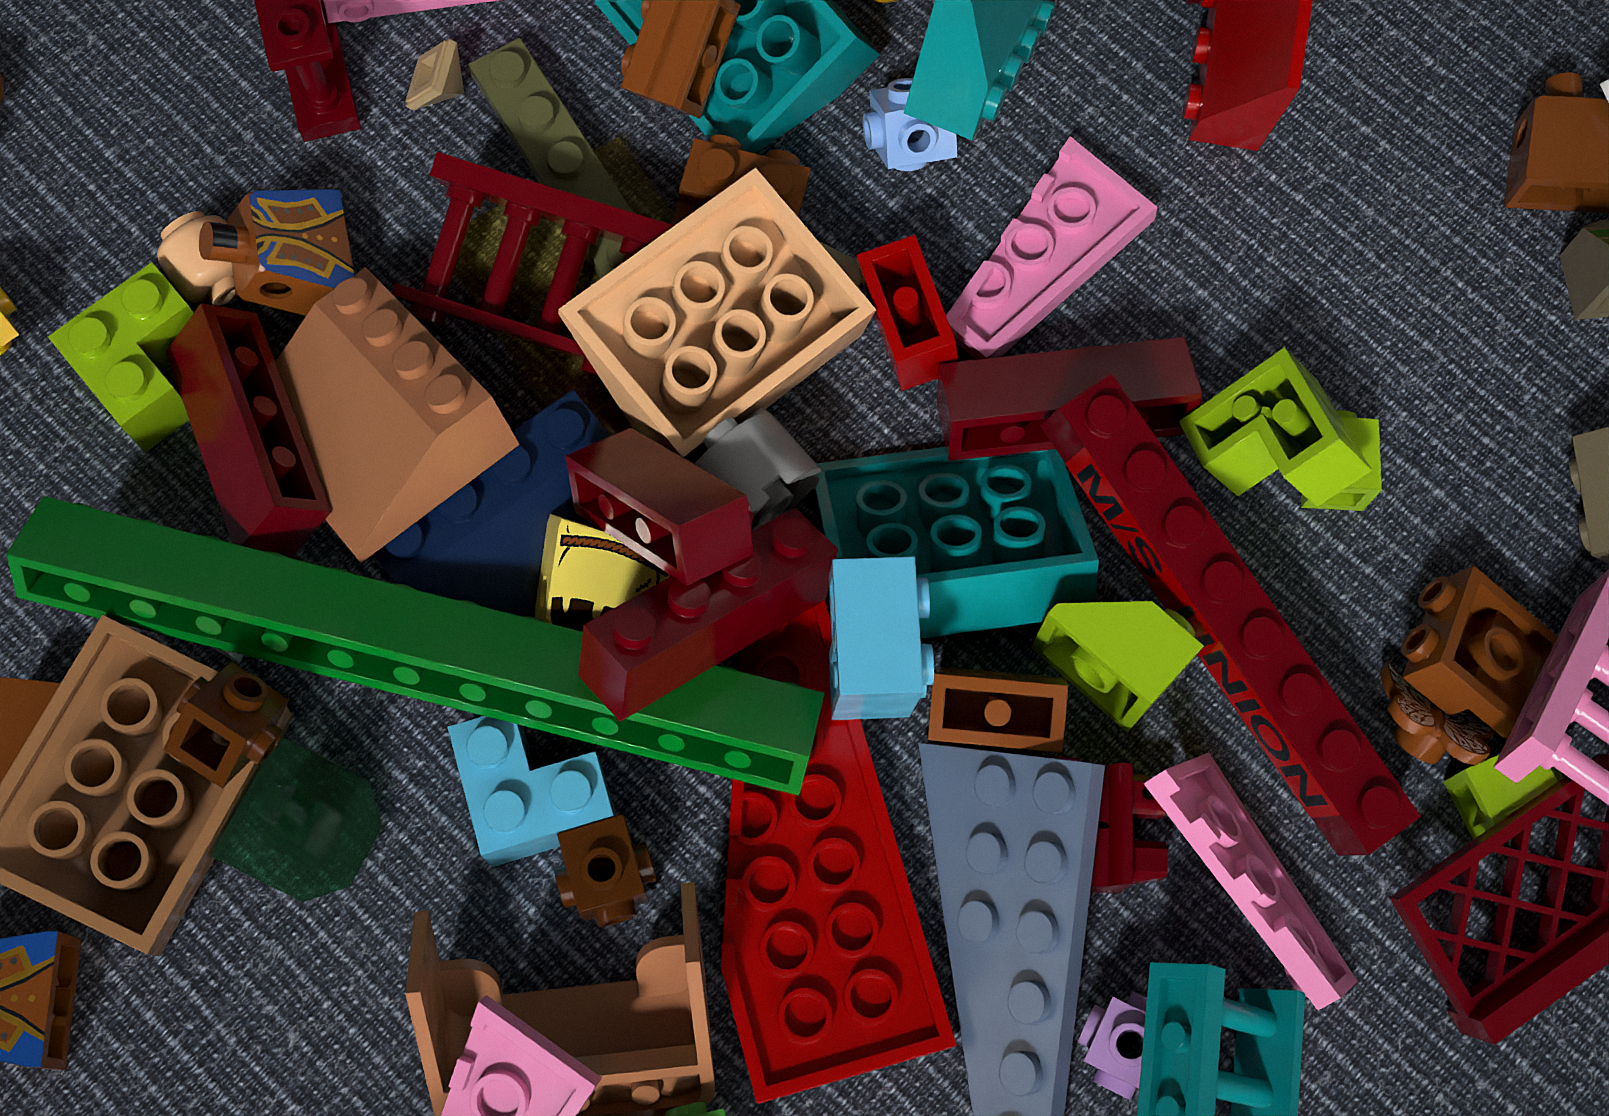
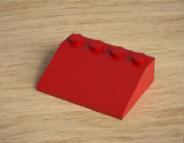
(1247, 69)

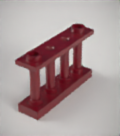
(315, 65)
(524, 207)

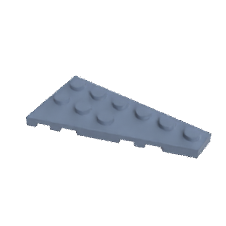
(1015, 897)

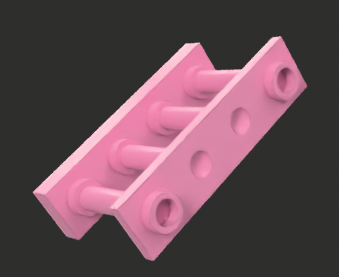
(1562, 698)

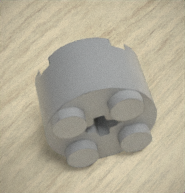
(762, 463)

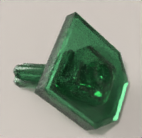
(301, 825)

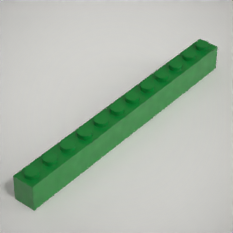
(399, 641)

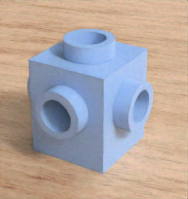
(902, 139)

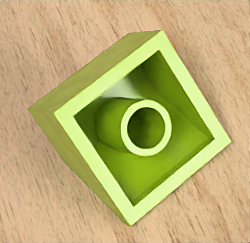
(1117, 653)

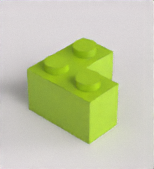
(122, 350)
(1276, 422)

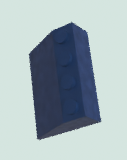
(492, 531)

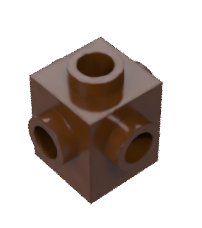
(226, 724)
(590, 851)

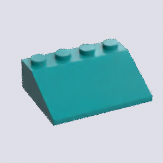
(973, 59)
(776, 67)
(986, 531)

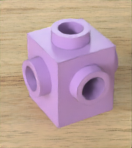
(1102, 1037)

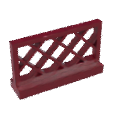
(1562, 953)

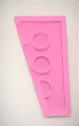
(1059, 240)
(1245, 865)
(515, 1071)

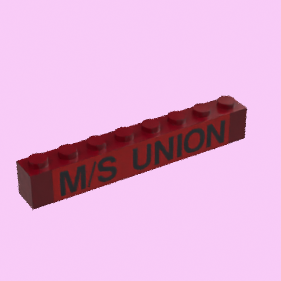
(1242, 633)

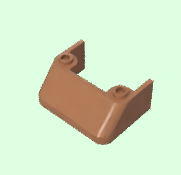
(638, 1035)

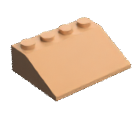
(716, 317)

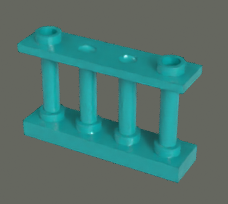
(1184, 1045)

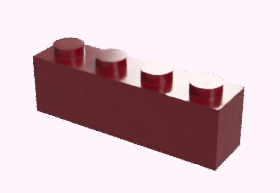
(1002, 401)
(247, 431)
(684, 630)

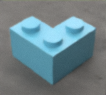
(876, 644)
(514, 804)

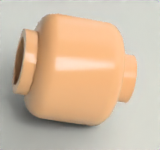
(191, 275)

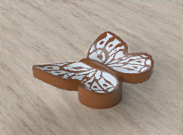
(1429, 731)

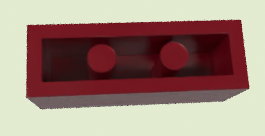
(661, 505)

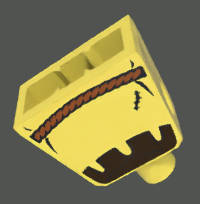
(587, 574)

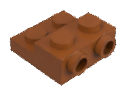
(721, 162)
(1476, 649)

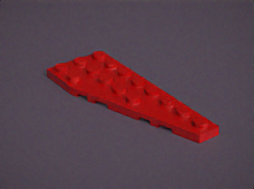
(818, 905)

